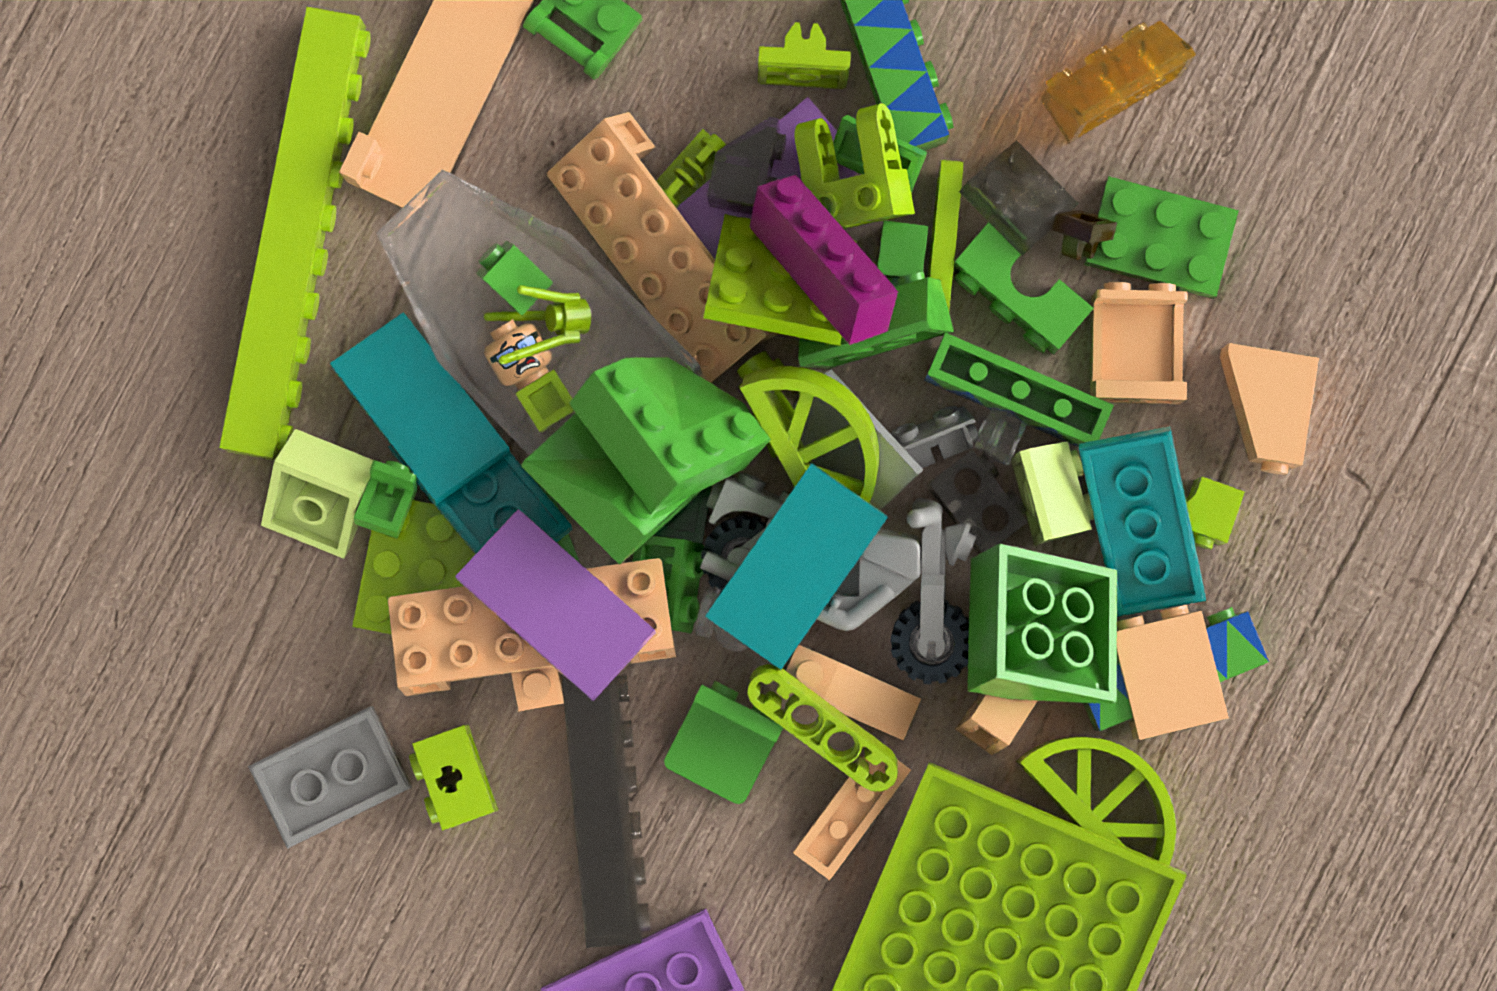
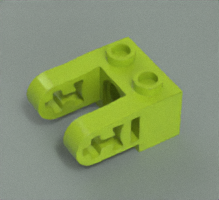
(861, 199)

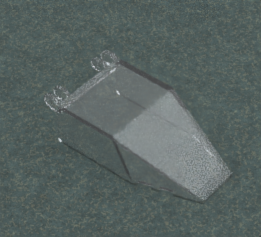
(436, 257)

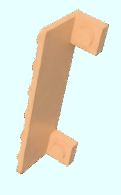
(435, 97)
(649, 240)
(457, 637)

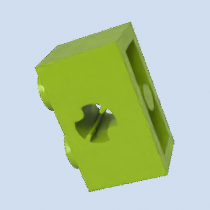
(473, 792)

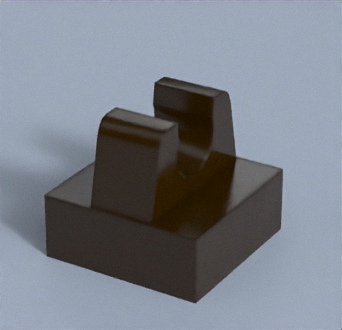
(1082, 232)

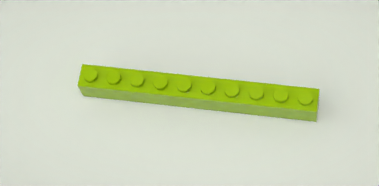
(294, 234)

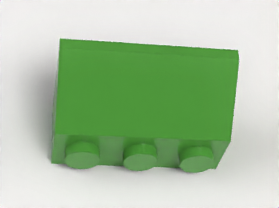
(916, 317)

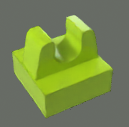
(546, 400)

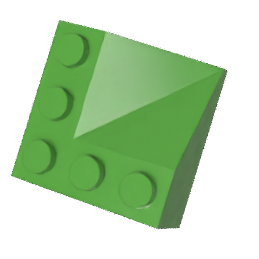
(667, 428)
(594, 492)
(1042, 627)

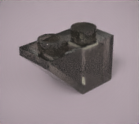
(745, 166)

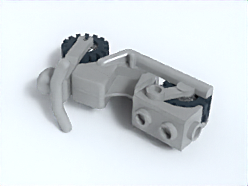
(927, 637)

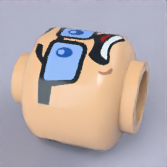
(511, 338)

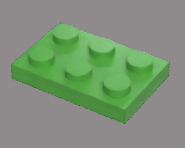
(1164, 237)

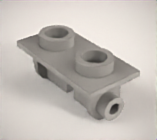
(946, 429)

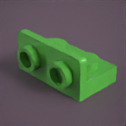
(682, 576)

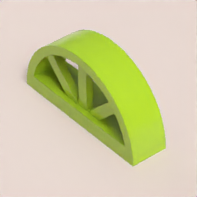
(786, 434)
(1078, 805)

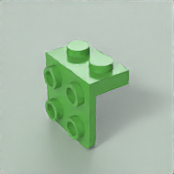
(722, 743)

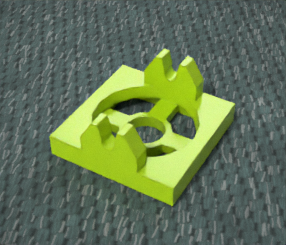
(803, 62)

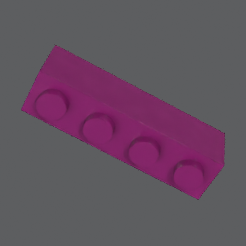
(823, 259)

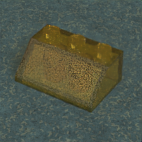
(1116, 78)

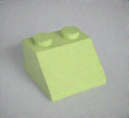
(1052, 492)
(316, 493)

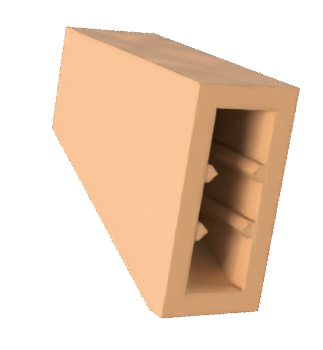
(1271, 402)

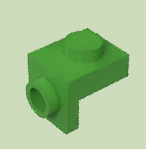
(387, 498)

